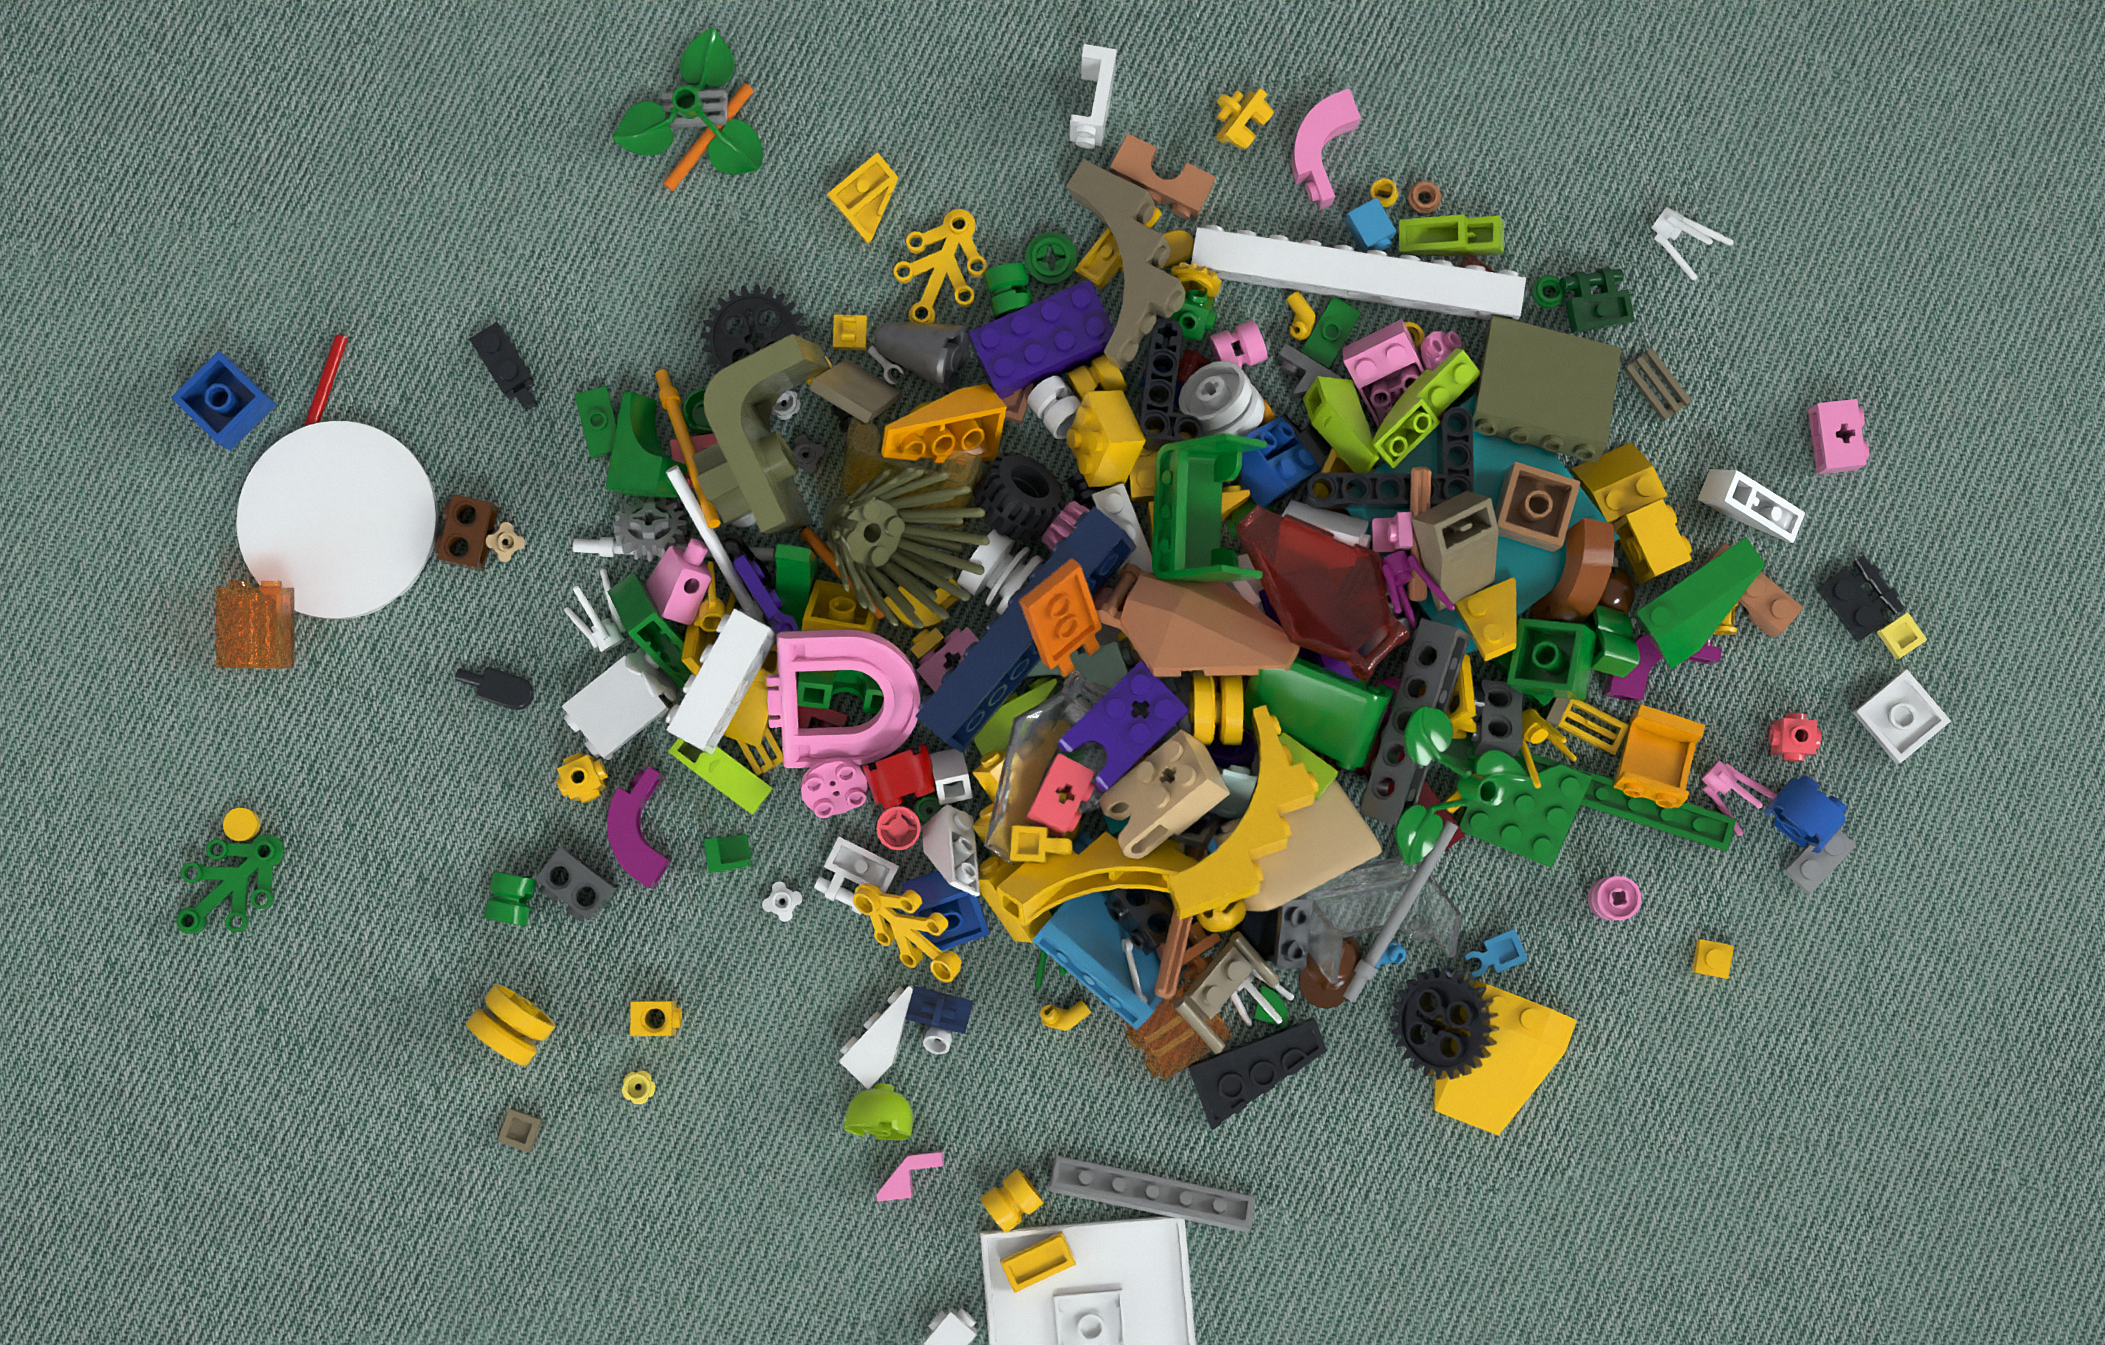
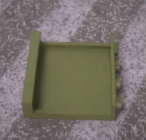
(1546, 389)

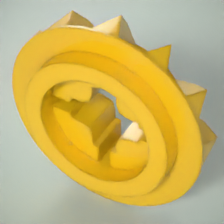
(1197, 278)

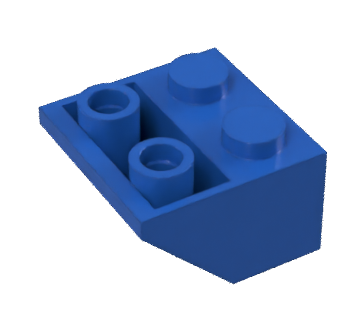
(1277, 468)

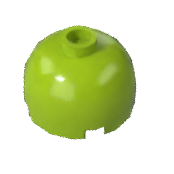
(880, 1113)

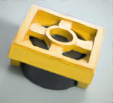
(1465, 703)

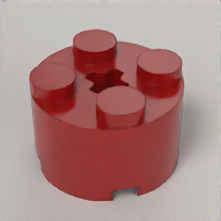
(901, 775)

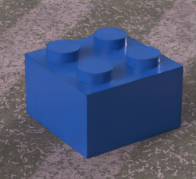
(224, 400)

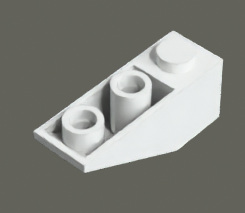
(952, 848)
(877, 1048)

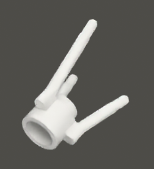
(1671, 224)
(606, 634)
(1259, 998)

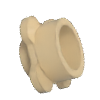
(495, 543)

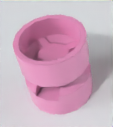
(1248, 342)
(1614, 898)

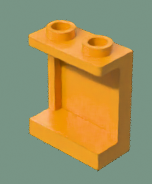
(1658, 756)

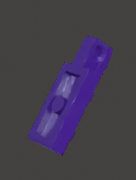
(766, 600)

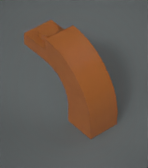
(1584, 575)

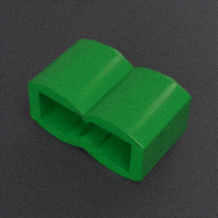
(1614, 648)

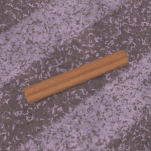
(1419, 503)

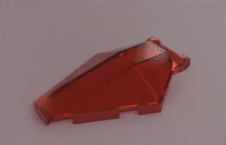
(1322, 588)

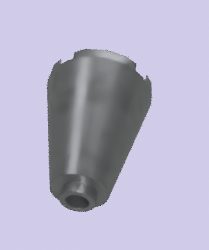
(925, 349)

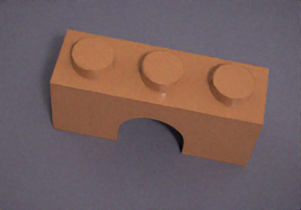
(1183, 194)
(1766, 602)

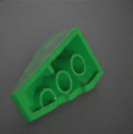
(1692, 609)

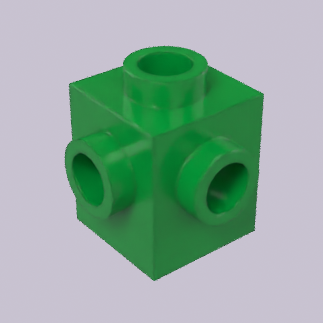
(1196, 315)

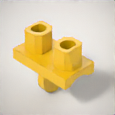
(1252, 107)

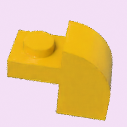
(928, 618)

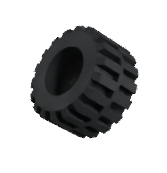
(1019, 496)

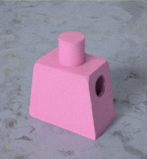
(680, 582)

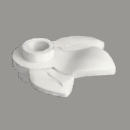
(653, 675)

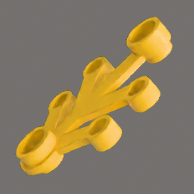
(942, 262)
(878, 905)

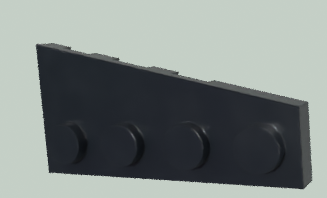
(1244, 1072)

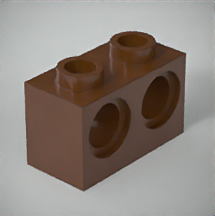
(473, 533)

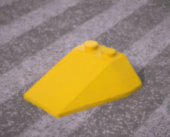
(1526, 1050)

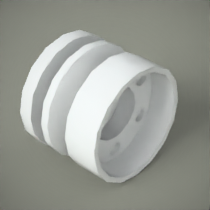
(1002, 571)

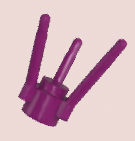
(1398, 571)

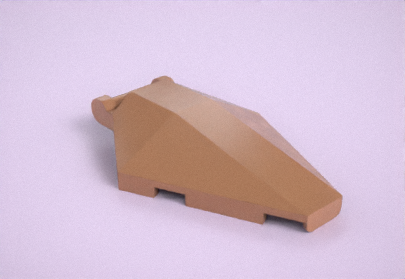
(1195, 627)

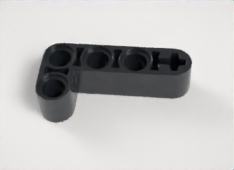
(1163, 385)

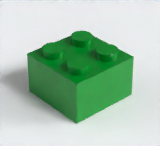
(1552, 659)

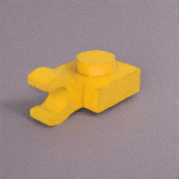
(1033, 844)

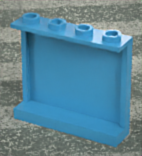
(1090, 948)

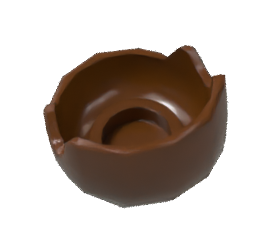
(1619, 592)

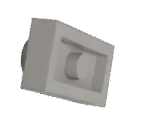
(1811, 868)

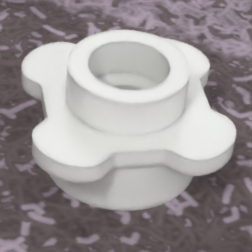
(791, 898)

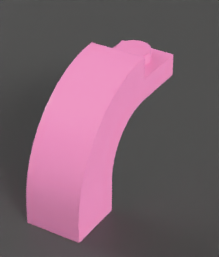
(1325, 121)

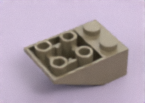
(1459, 545)

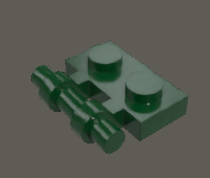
(1597, 310)

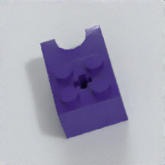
(1120, 733)

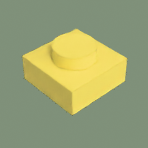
(1901, 636)

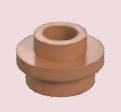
(1431, 191)

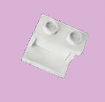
(1099, 66)
(613, 710)

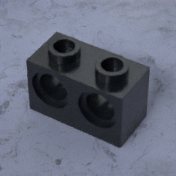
(1151, 908)

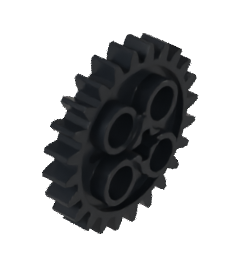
(725, 345)
(1452, 994)

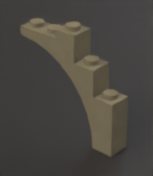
(1143, 250)

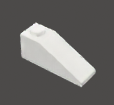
(1751, 504)

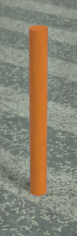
(702, 143)
(827, 556)

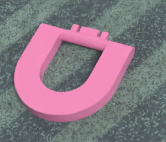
(842, 651)

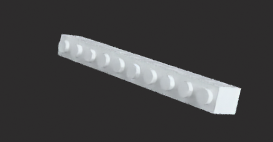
(1358, 274)

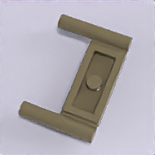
(1219, 983)

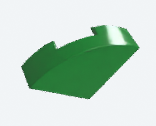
(1276, 1002)

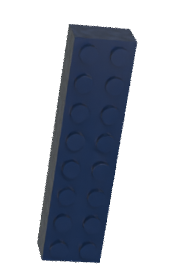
(1007, 650)

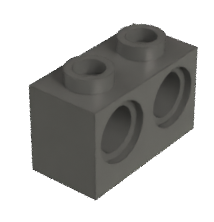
(1503, 720)
(580, 877)

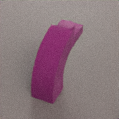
(1634, 684)
(625, 830)

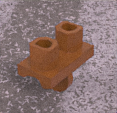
(1199, 943)

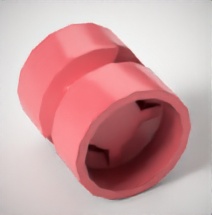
(898, 827)

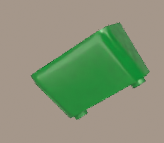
(1321, 709)

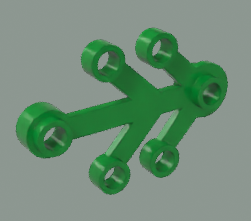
(234, 881)

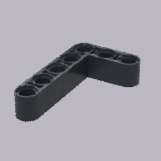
(1370, 482)

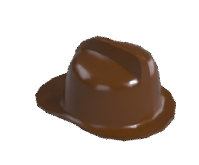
(1317, 987)

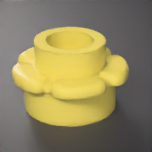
(638, 1096)

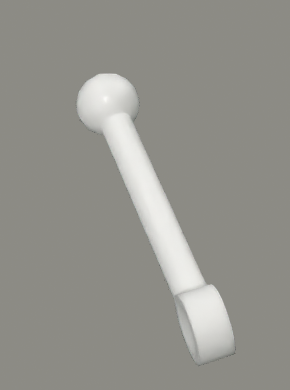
(1127, 948)

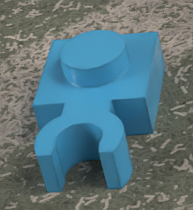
(1500, 951)

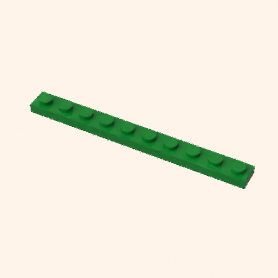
(1684, 822)

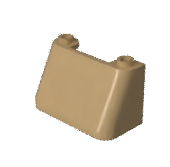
(1322, 845)

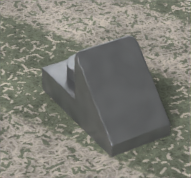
(1296, 363)

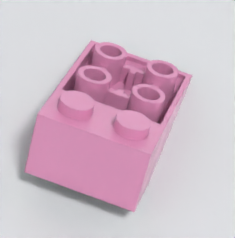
(1384, 367)

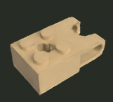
(1164, 794)

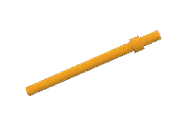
(671, 400)

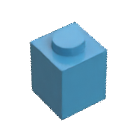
(1370, 226)

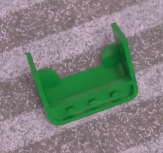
(1190, 509)

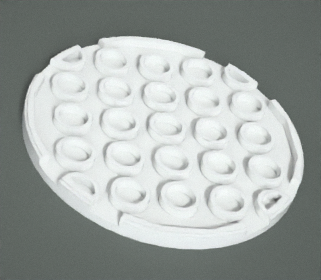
(338, 518)

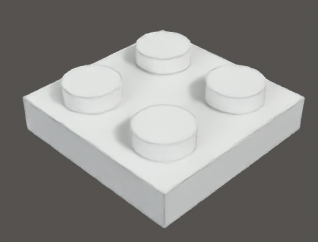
(1901, 716)

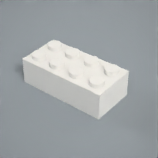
(722, 681)

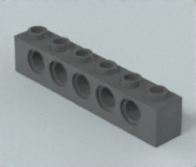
(1440, 682)

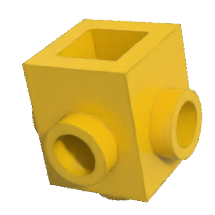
(593, 780)

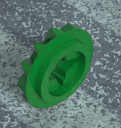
(1061, 247)

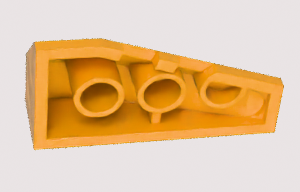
(959, 422)

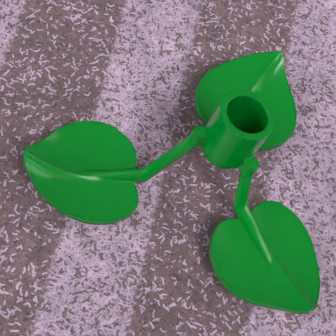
(646, 128)
(1494, 780)

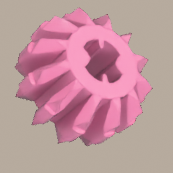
(1063, 524)

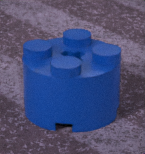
(1806, 813)

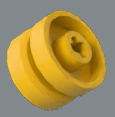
(1213, 708)
(510, 1024)

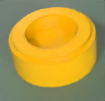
(241, 824)

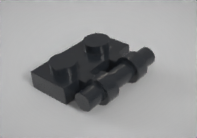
(1853, 605)

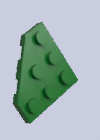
(1531, 818)

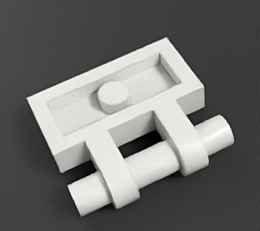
(858, 866)

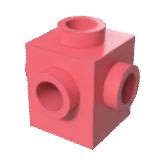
(1783, 737)

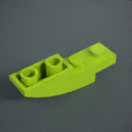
(1420, 406)

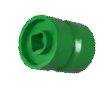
(1008, 286)
(509, 898)

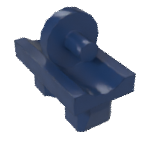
(939, 1009)

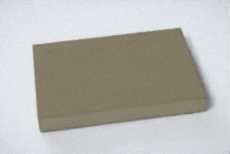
(855, 390)

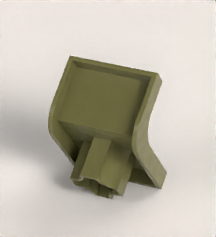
(749, 464)

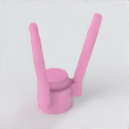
(1724, 777)

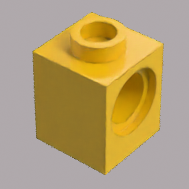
(640, 1021)

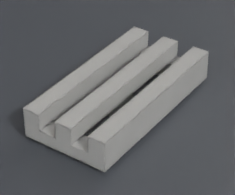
(712, 95)

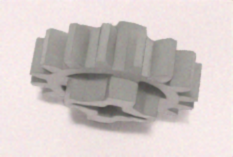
(649, 528)

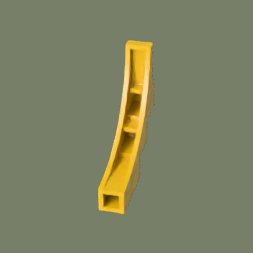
(994, 869)
(1096, 869)
(1229, 871)

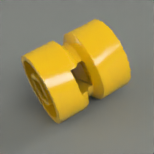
(1098, 377)
(1012, 1200)

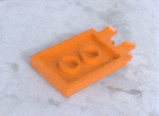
(1062, 617)

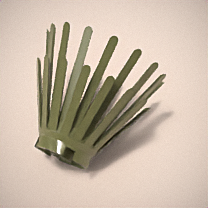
(875, 533)

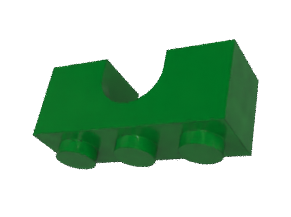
(818, 687)

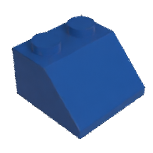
(960, 909)

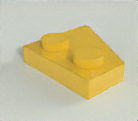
(865, 195)
(1491, 618)

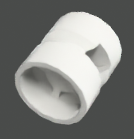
(1055, 404)

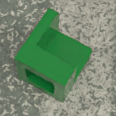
(728, 853)

